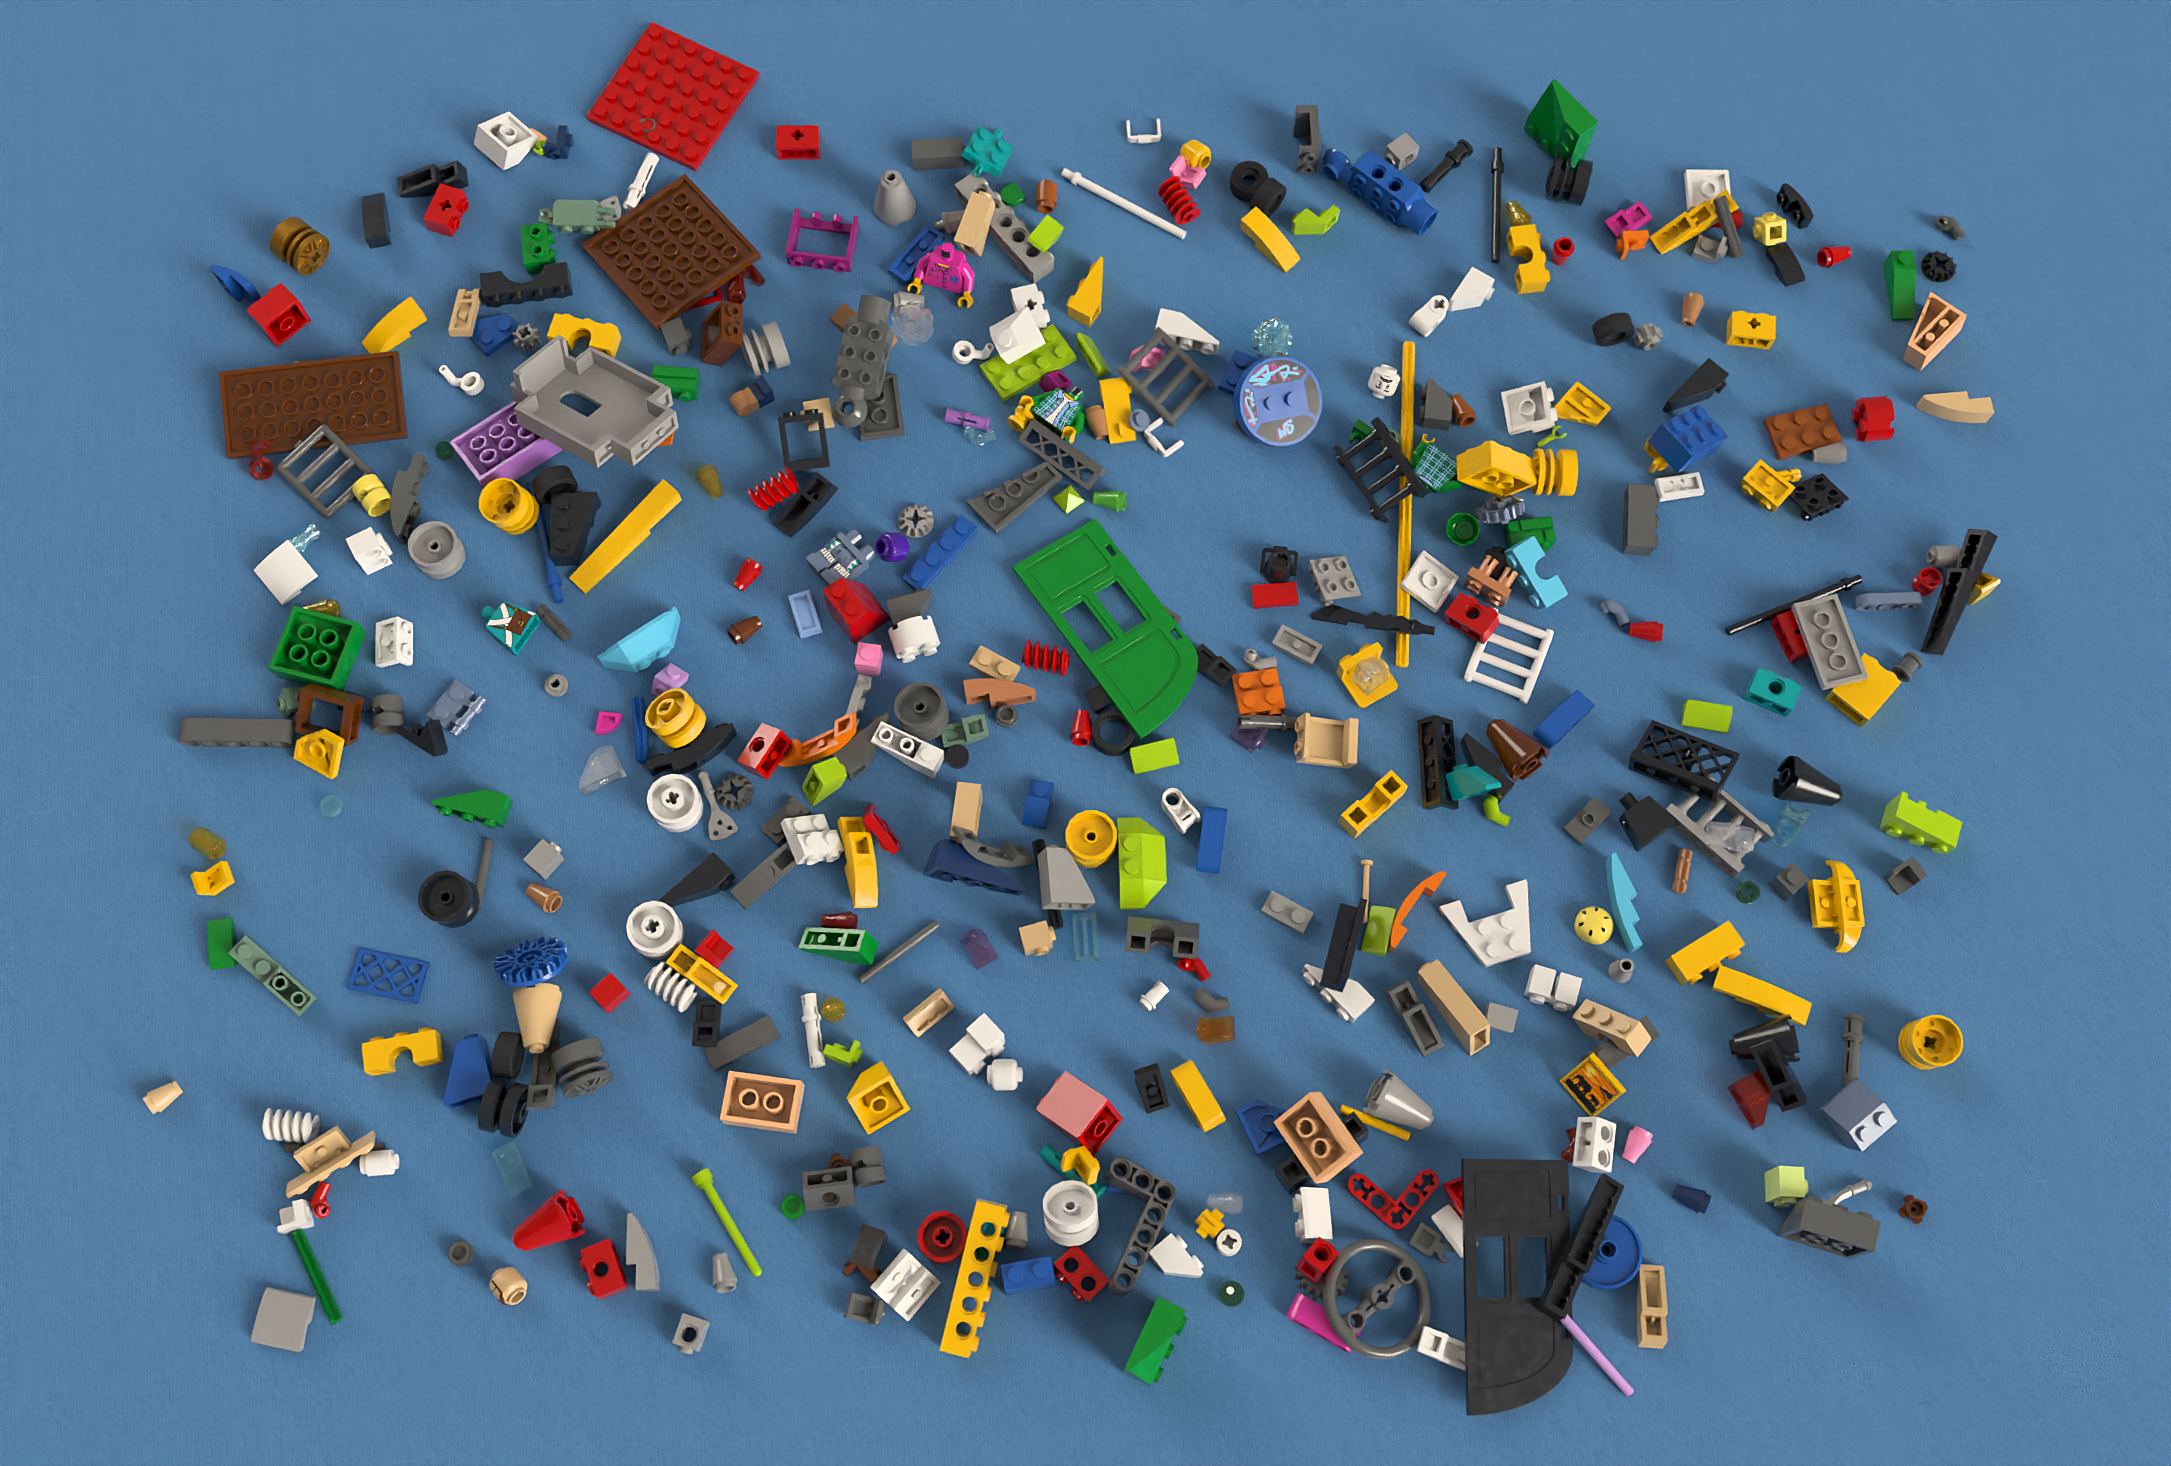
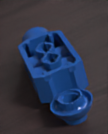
(1382, 188)

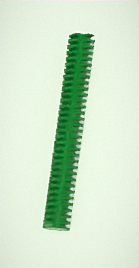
(316, 1277)

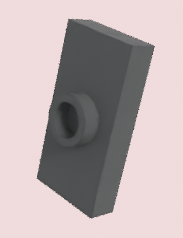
(1587, 821)

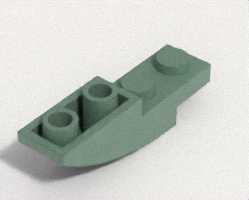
(272, 975)

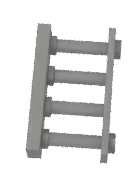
(1696, 834)

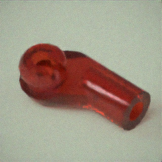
(752, 273)
(1569, 1153)

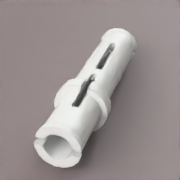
(637, 189)
(813, 1034)

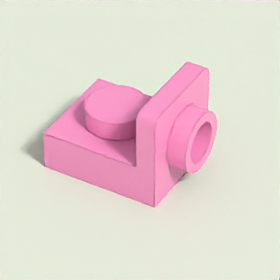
(1150, 360)

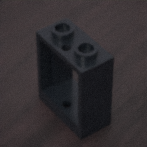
(811, 414)

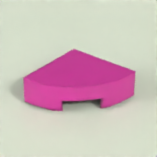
(607, 722)

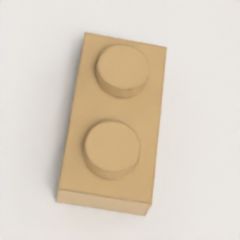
(993, 665)

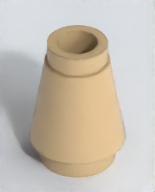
(161, 1097)

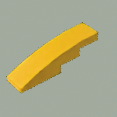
(1689, 224)
(1762, 995)

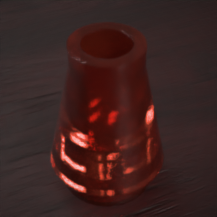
(736, 289)
(842, 920)

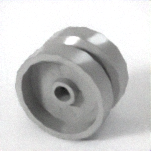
(436, 549)

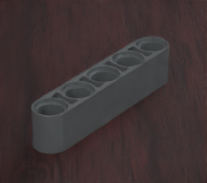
(237, 732)

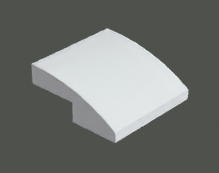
(285, 572)
(905, 1285)

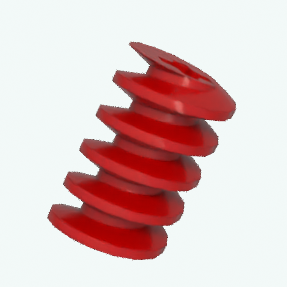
(1178, 201)
(774, 491)
(1045, 657)

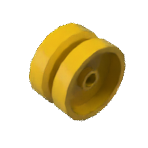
(675, 718)
(1086, 826)

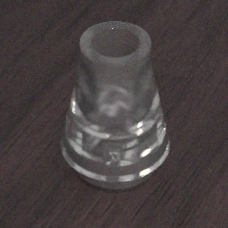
(1227, 1202)

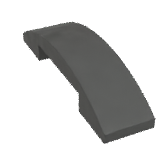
(1009, 856)
(544, 1078)

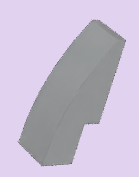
(642, 1256)

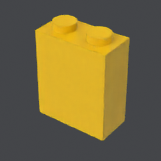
(1863, 698)

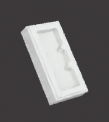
(1679, 486)

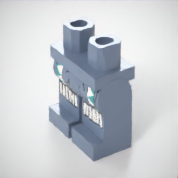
(841, 558)

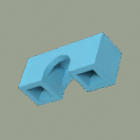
(1523, 558)

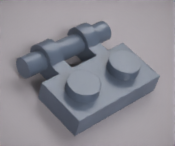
(452, 704)

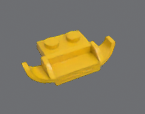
(1838, 905)

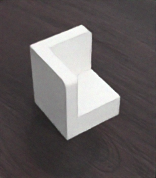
(296, 1217)

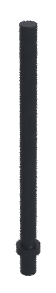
(1844, 584)

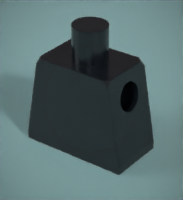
(1644, 820)

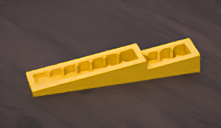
(626, 536)

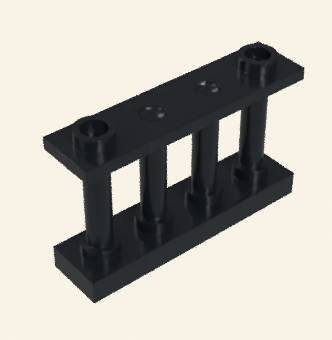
(1402, 468)

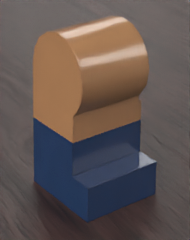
(752, 397)

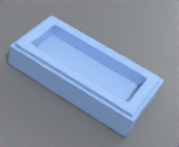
(805, 614)

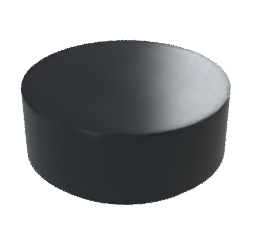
(957, 756)

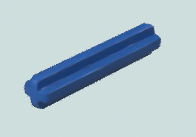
(640, 729)

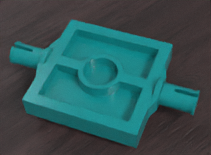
(987, 152)

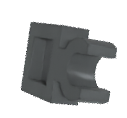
(1427, 1242)

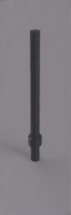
(1497, 169)

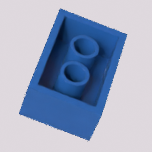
(1687, 438)

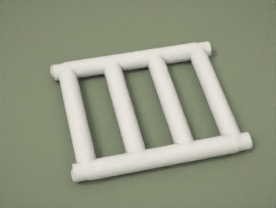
(1531, 675)

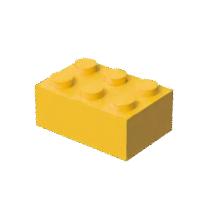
(1496, 469)

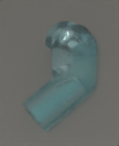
(978, 438)

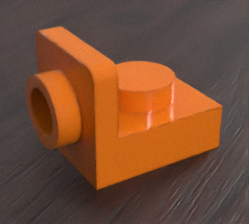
(1631, 240)

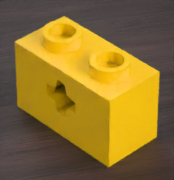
(1751, 330)

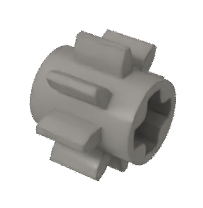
(1648, 336)
(526, 337)

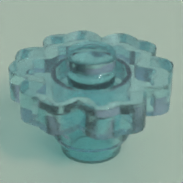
(1271, 338)

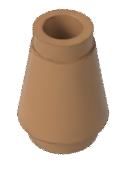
(1691, 308)
(1097, 422)
(545, 898)

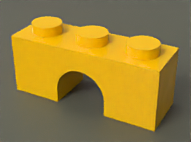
(1526, 242)
(603, 336)
(1373, 805)
(381, 1053)

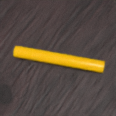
(1377, 1123)

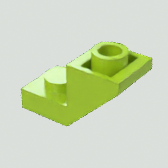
(1309, 224)

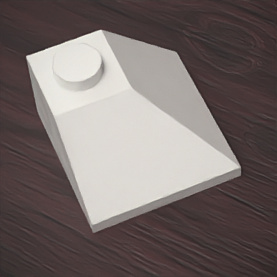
(1016, 335)

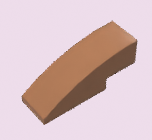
(997, 691)

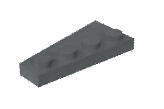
(1005, 503)

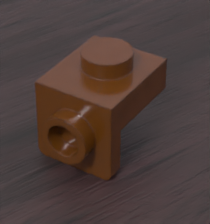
(871, 1275)

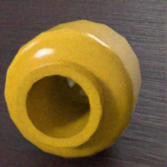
(1196, 154)

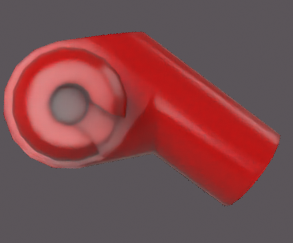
(1194, 965)
(319, 1202)

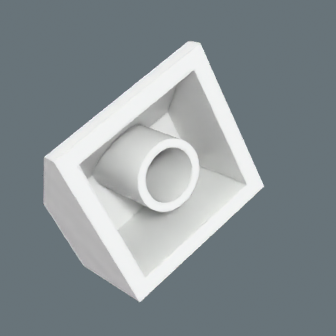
(505, 140)

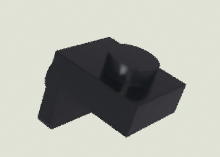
(1498, 554)

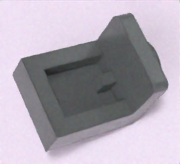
(864, 1309)

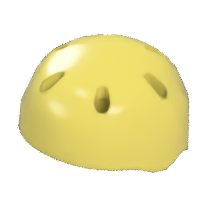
(1593, 922)

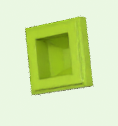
(1068, 499)

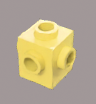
(1769, 229)

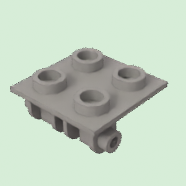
(1333, 579)

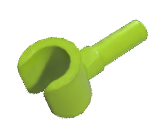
(1552, 436)

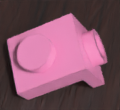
(1188, 176)

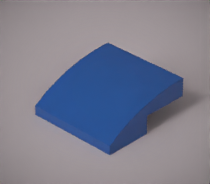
(235, 284)

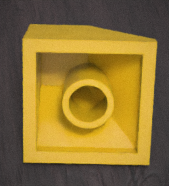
(876, 1098)

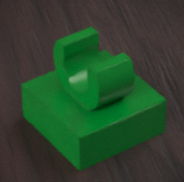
(1360, 431)

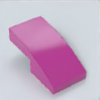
(1628, 220)

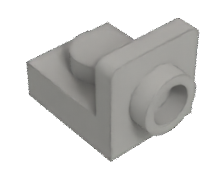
(1709, 249)

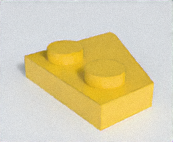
(1582, 406)

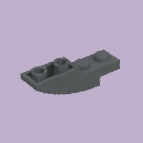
(404, 504)
(764, 876)

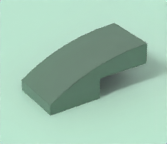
(965, 732)

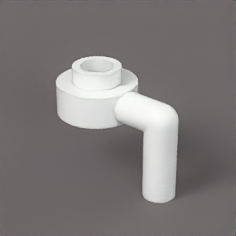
(970, 352)
(470, 383)

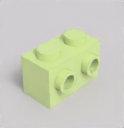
(1785, 1185)

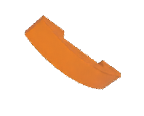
(821, 745)
(1428, 887)

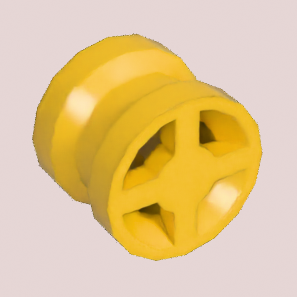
(1020, 419)

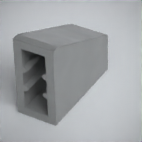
(1062, 881)

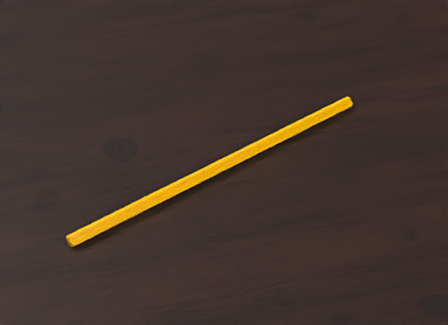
(1405, 505)

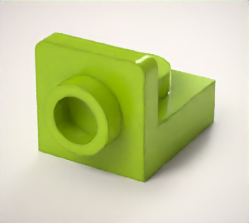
(840, 1055)

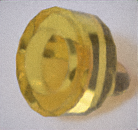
(833, 1010)

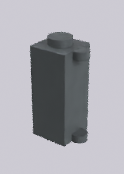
(937, 153)

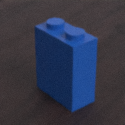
(1028, 1275)

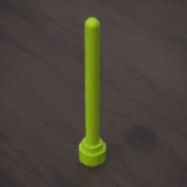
(704, 1181)

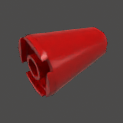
(551, 1223)

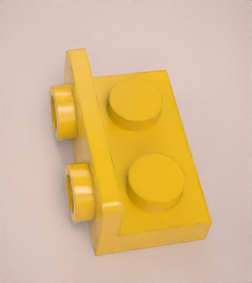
(1766, 486)

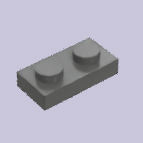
(790, 809)

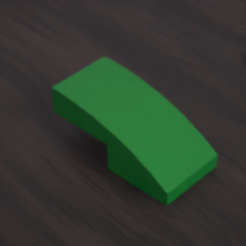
(221, 940)

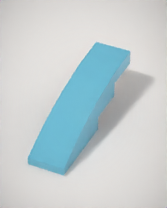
(1621, 894)

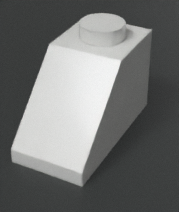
(1472, 291)

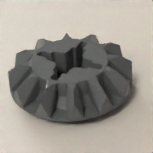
(729, 800)

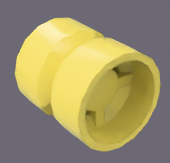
(372, 495)

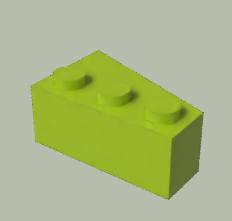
(1920, 825)

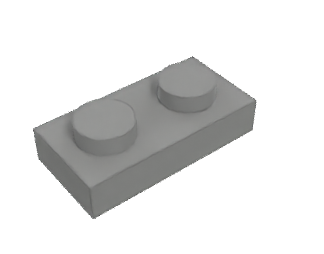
(1296, 645)
(1287, 912)

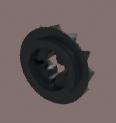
(1938, 274)

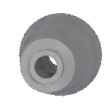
(893, 199)
(1397, 1102)

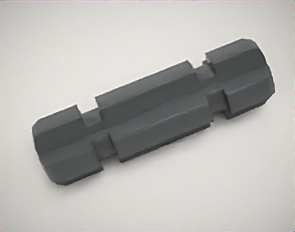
(553, 622)

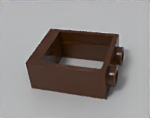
(719, 333)
(351, 713)

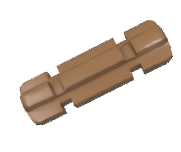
(1682, 871)

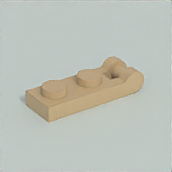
(465, 313)

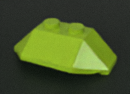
(1139, 862)

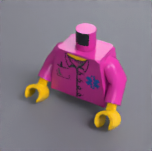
(945, 270)

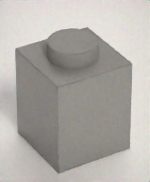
(544, 858)

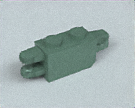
(577, 215)

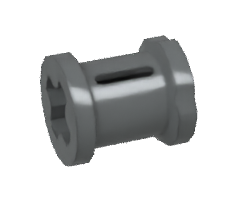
(1907, 666)

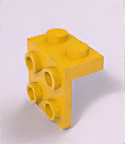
(1346, 671)

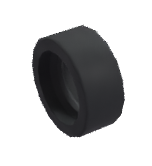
(552, 481)
(1111, 750)
(508, 1055)

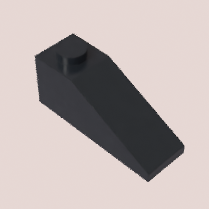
(1699, 387)
(703, 881)

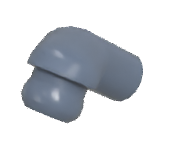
(1617, 609)

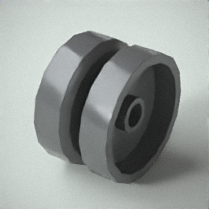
(922, 711)

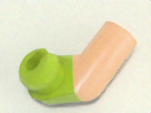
(539, 144)

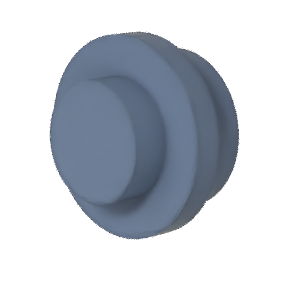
(1139, 420)

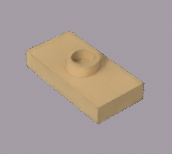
(928, 1012)

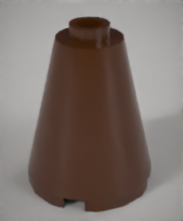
(1515, 749)

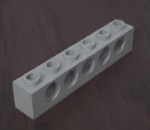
(1033, 267)

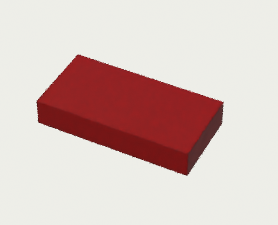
(1274, 595)

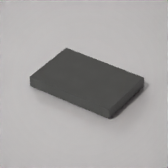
(883, 413)

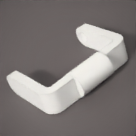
(1143, 138)
(1157, 446)

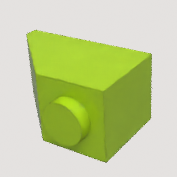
(823, 780)

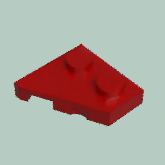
(881, 829)

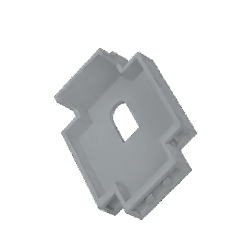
(632, 410)

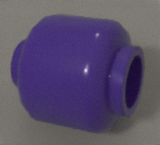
(892, 547)

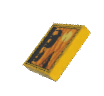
(1593, 1085)

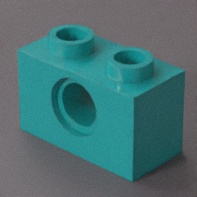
(1759, 692)

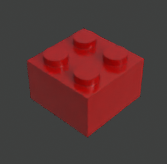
(278, 314)

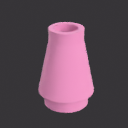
(1636, 1144)

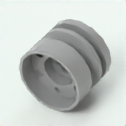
(765, 349)

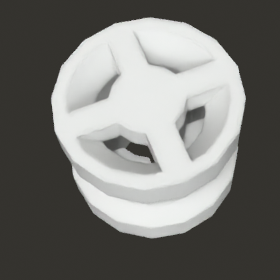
(1225, 1244)

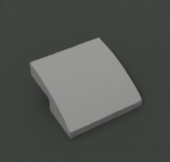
(283, 1319)

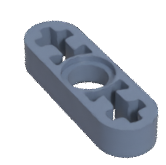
(1888, 601)

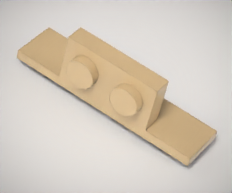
(325, 1155)

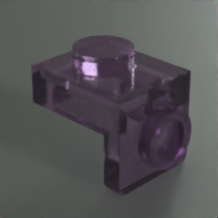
(1249, 738)
(978, 948)

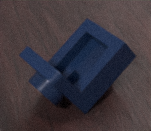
(561, 148)

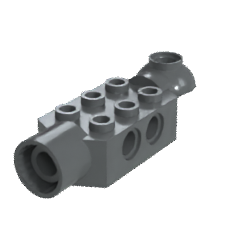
(862, 360)

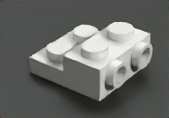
(1529, 408)
(812, 839)

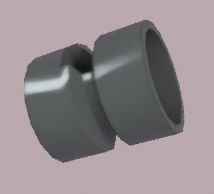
(387, 714)
(868, 1166)

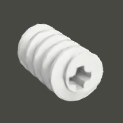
(670, 987)
(290, 1128)

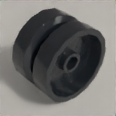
(448, 899)
(503, 1108)

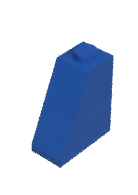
(469, 1072)

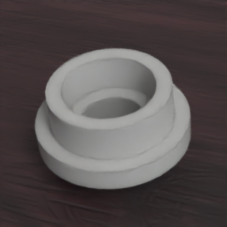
(558, 691)

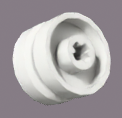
(676, 816)
(645, 920)
(1070, 1213)

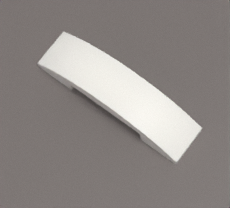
(1442, 1348)

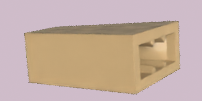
(975, 224)

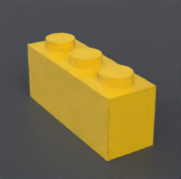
(1705, 953)

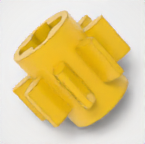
(1209, 1223)

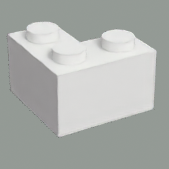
(979, 1044)

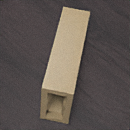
(1455, 1007)

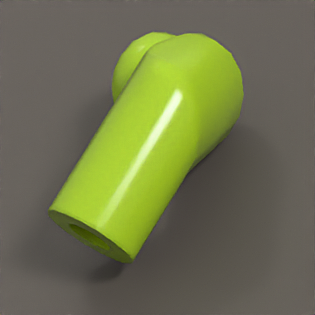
(1492, 811)

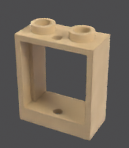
(966, 808)

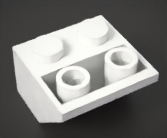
(1313, 1214)

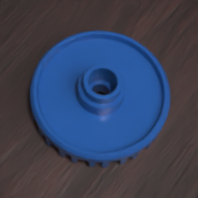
(531, 963)
(1622, 1258)

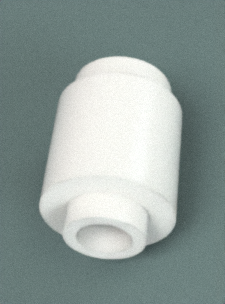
(379, 1162)

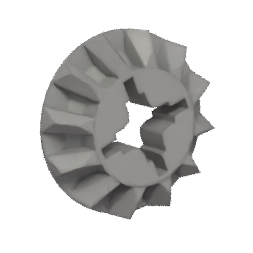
(924, 525)

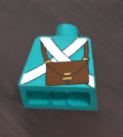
(510, 625)

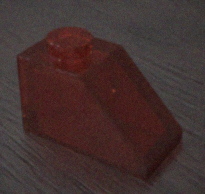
(1752, 1097)

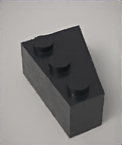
(570, 524)

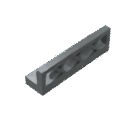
(1065, 446)

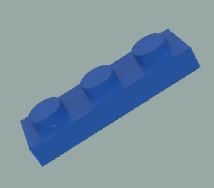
(907, 262)

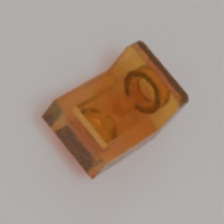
(1216, 1030)

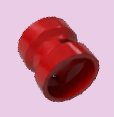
(1926, 581)

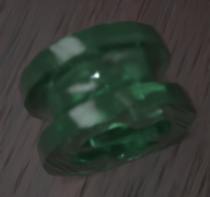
(1750, 885)

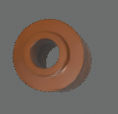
(1046, 196)

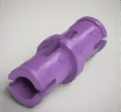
(953, 417)

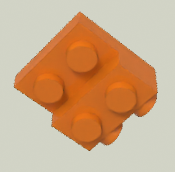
(1258, 693)

